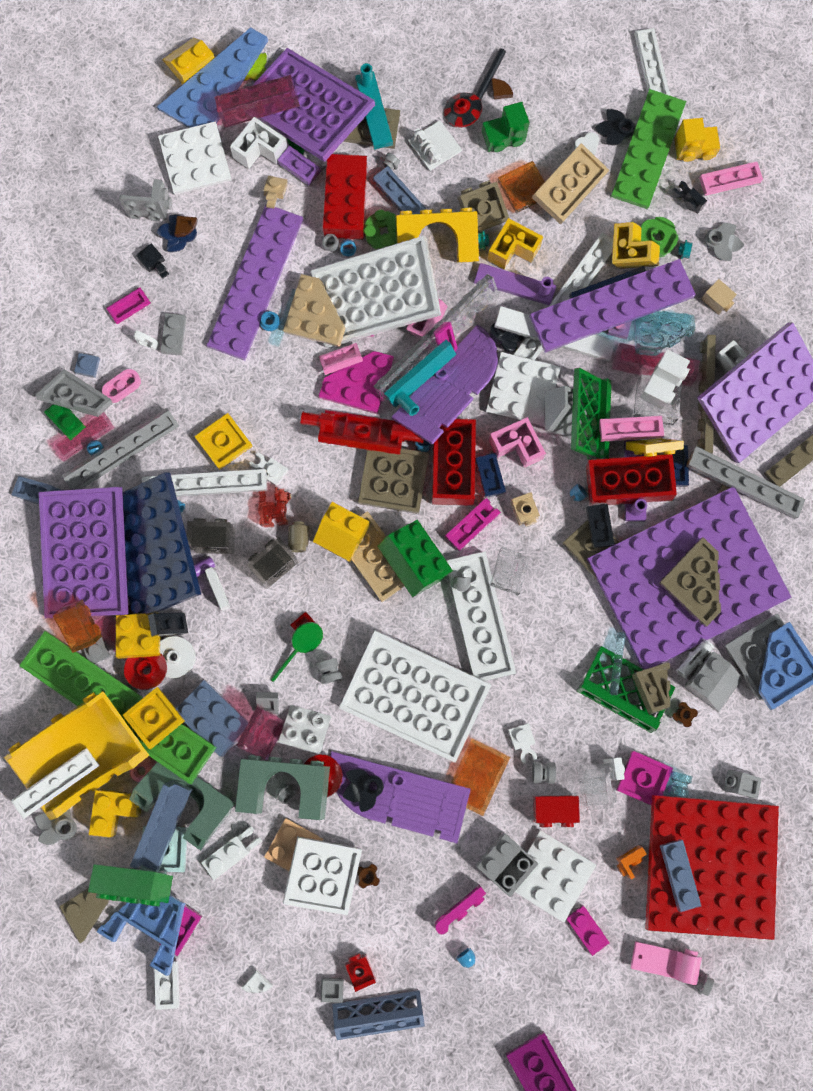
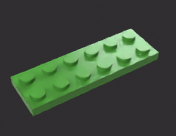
(648, 149)

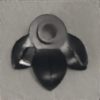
(612, 127)
(506, 338)
(360, 789)

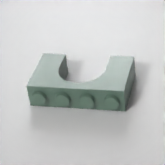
(256, 773)
(212, 804)

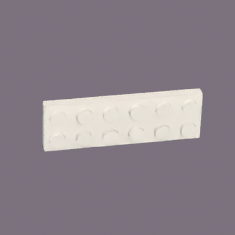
(481, 619)

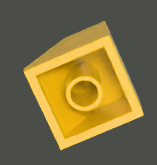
(189, 59)
(341, 531)

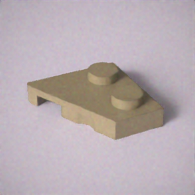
(654, 687)
(83, 913)

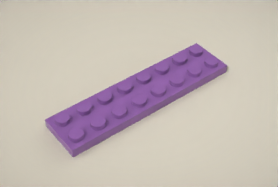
(255, 282)
(612, 305)

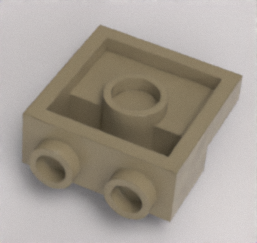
(487, 202)

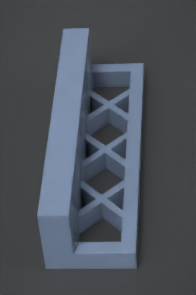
(161, 826)
(381, 1022)

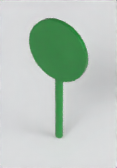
(304, 640)

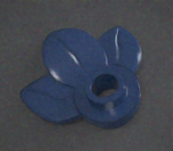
(167, 232)

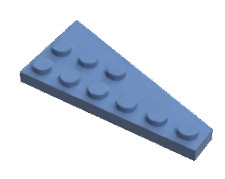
(195, 100)

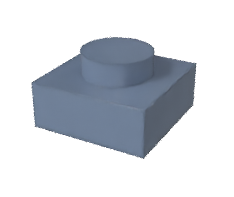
(87, 365)

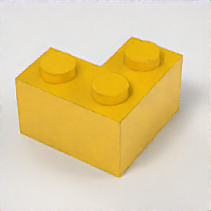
(696, 141)
(514, 240)
(630, 250)
(107, 809)

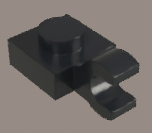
(693, 199)
(152, 259)

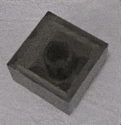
(211, 537)
(272, 562)

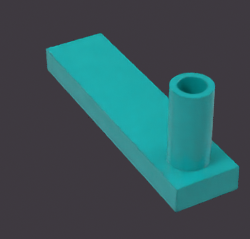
(376, 118)
(417, 376)

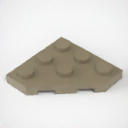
(696, 582)

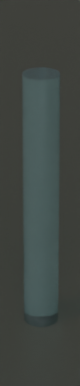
(279, 332)
(617, 664)

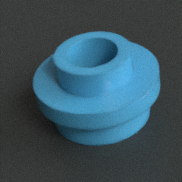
(269, 315)

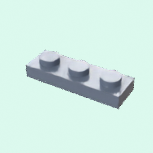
(397, 191)
(680, 875)

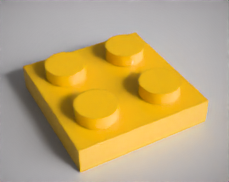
(223, 441)
(650, 447)
(135, 637)
(153, 718)

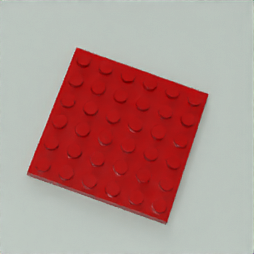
(731, 861)

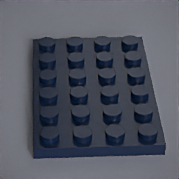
(156, 548)

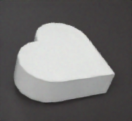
(590, 141)

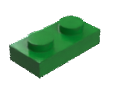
(65, 420)

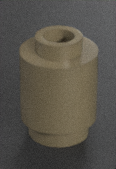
(298, 536)

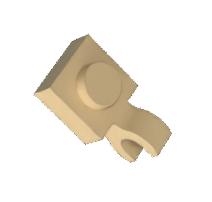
(274, 189)

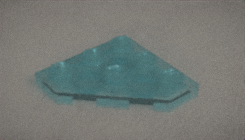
(661, 331)

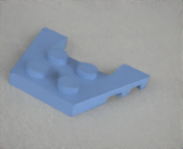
(157, 922)

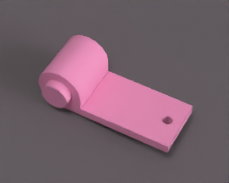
(667, 962)

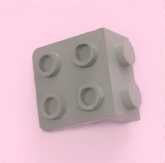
(152, 208)

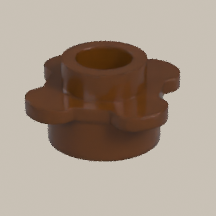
(683, 708)
(373, 880)

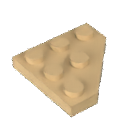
(314, 314)

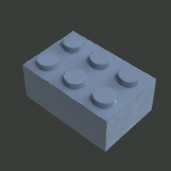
(213, 717)

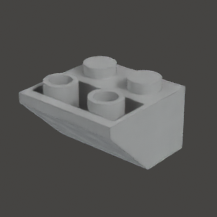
(559, 411)
(506, 864)

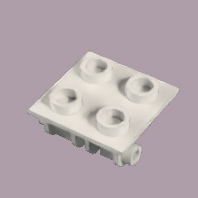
(434, 145)
(305, 729)

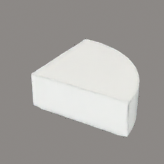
(145, 340)
(257, 983)

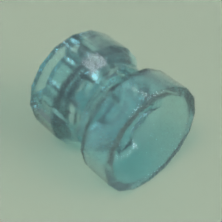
(680, 784)

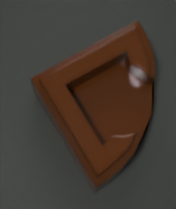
(501, 89)
(185, 225)

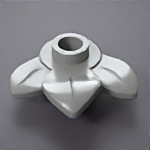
(726, 242)
(52, 829)

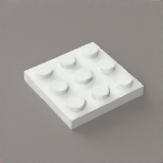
(194, 158)
(521, 388)
(322, 875)
(557, 877)

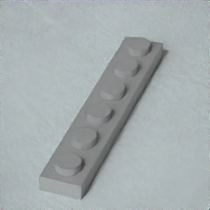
(120, 450)
(745, 482)

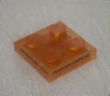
(521, 185)

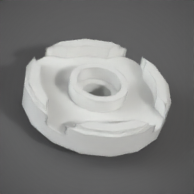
(185, 656)

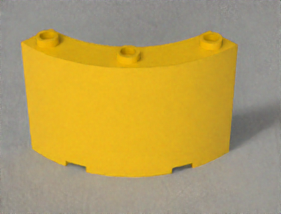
(89, 725)

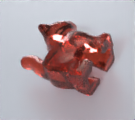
(274, 509)

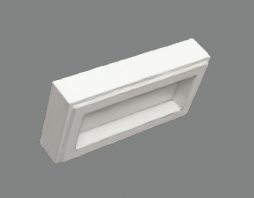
(217, 588)

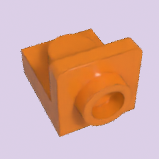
(631, 857)

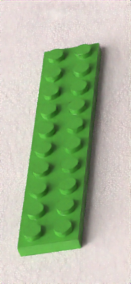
(77, 677)

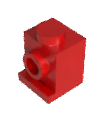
(360, 981)

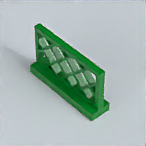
(597, 407)
(614, 702)

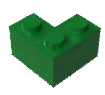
(507, 130)

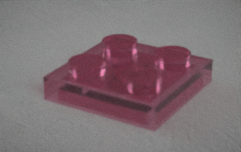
(261, 733)

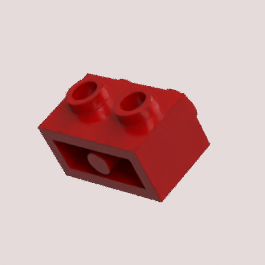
(556, 809)

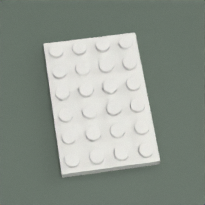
(382, 289)
(415, 696)

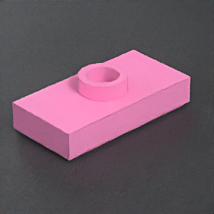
(340, 358)

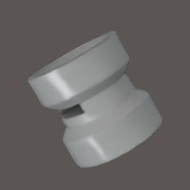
(329, 666)
(544, 772)

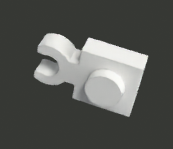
(274, 470)
(522, 739)

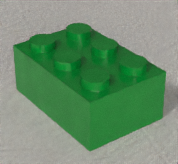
(414, 558)
(130, 885)

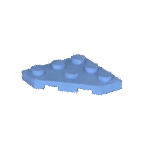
(785, 668)

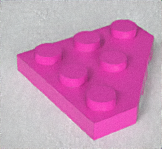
(355, 383)

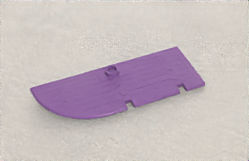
(448, 390)
(409, 798)

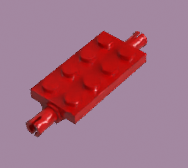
(359, 431)

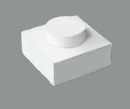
(618, 767)

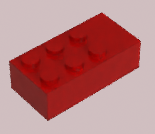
(345, 196)
(455, 464)
(630, 479)

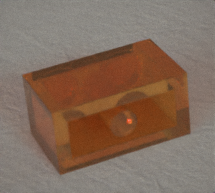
(77, 626)

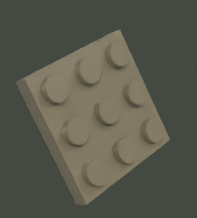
(394, 480)

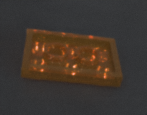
(481, 771)

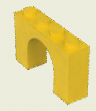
(462, 223)

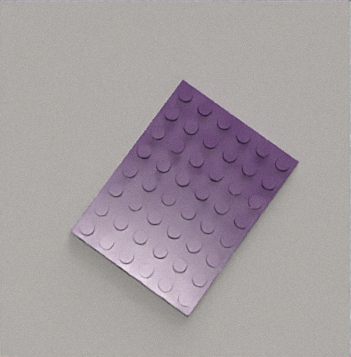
(651, 616)

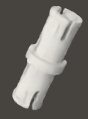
(703, 648)

